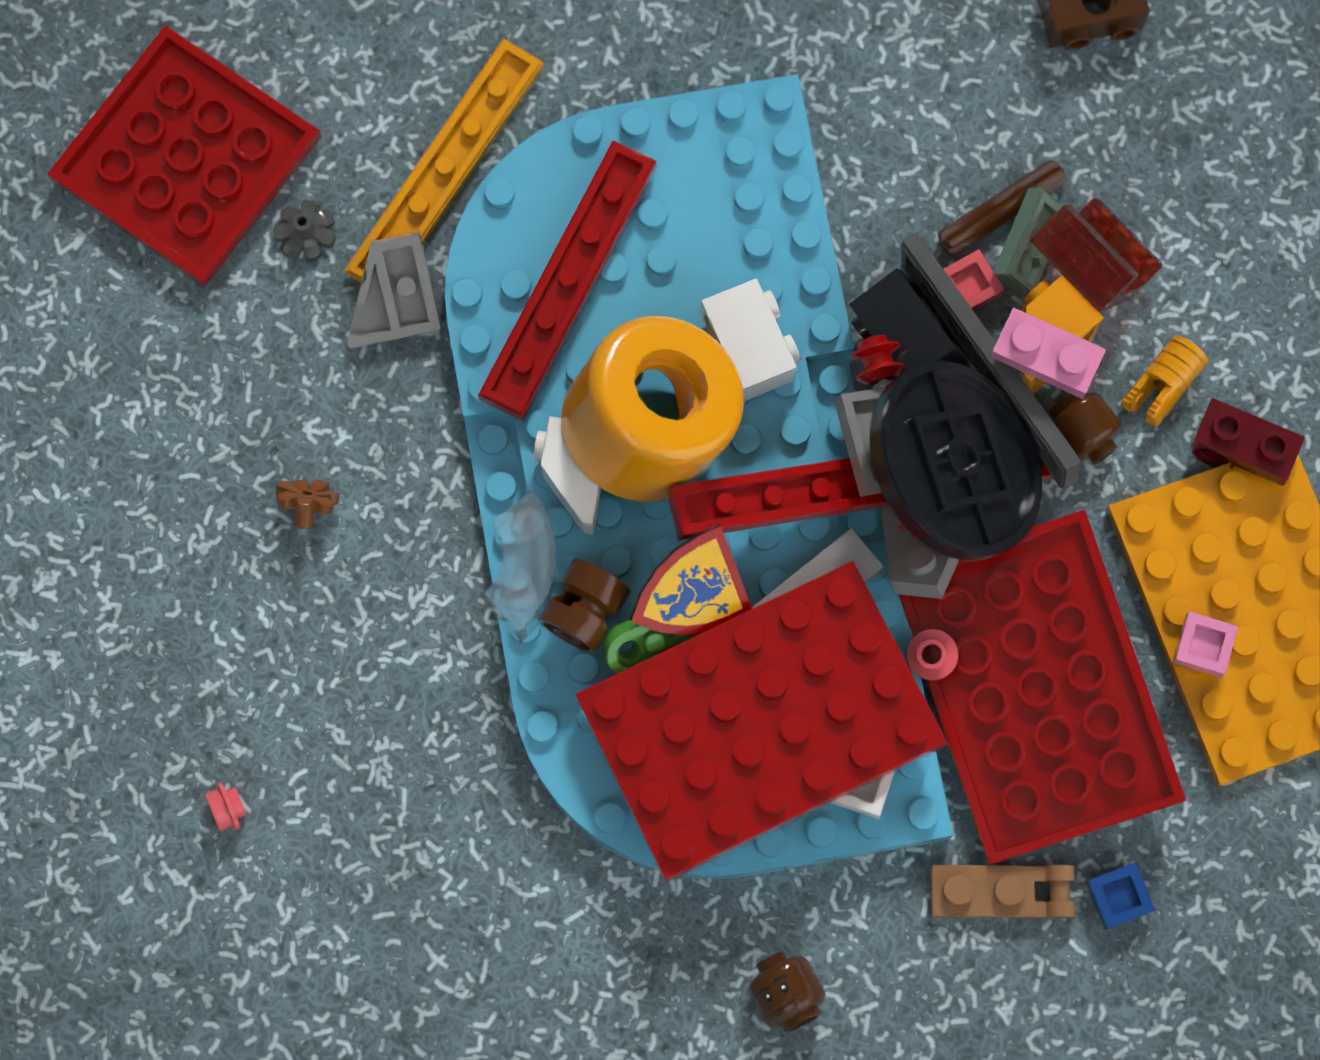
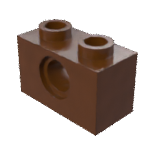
(1075, 27)

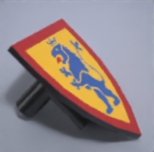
(693, 588)

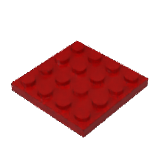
(184, 155)

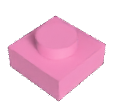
(1205, 644)

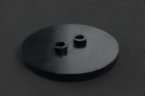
(955, 461)

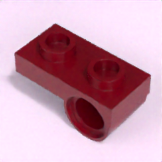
(1245, 442)

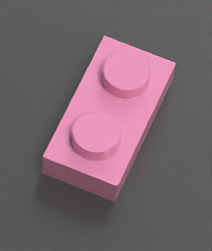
(1048, 353)

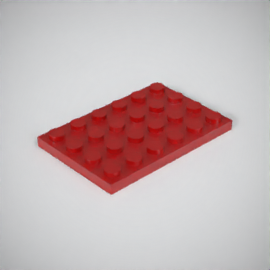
(1045, 694)
(760, 720)

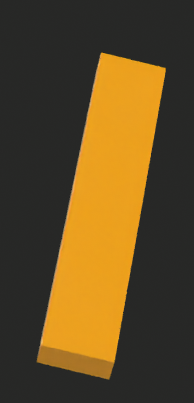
(455, 149)

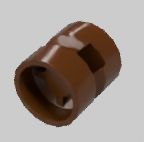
(585, 604)

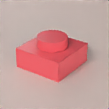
(975, 280)

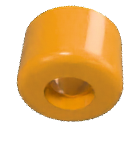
(624, 442)

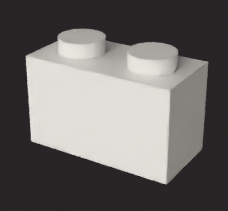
(748, 331)

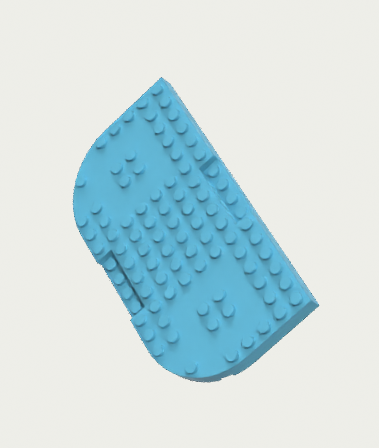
(724, 206)

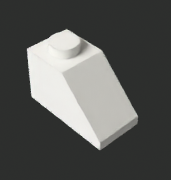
(564, 477)

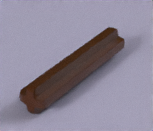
(998, 208)

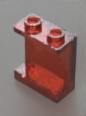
(1097, 254)

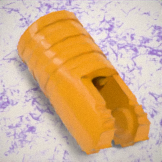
(1170, 374)

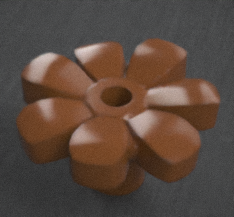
(306, 500)

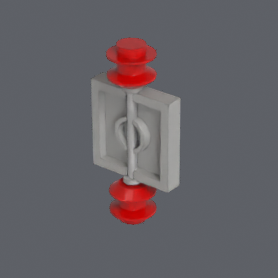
(857, 408)

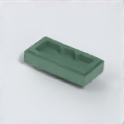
(1020, 261)

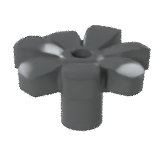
(305, 230)

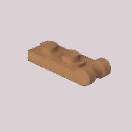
(1000, 891)

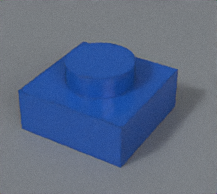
(1120, 896)

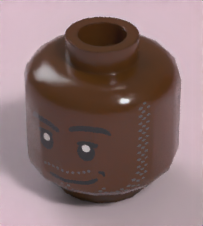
(787, 991)

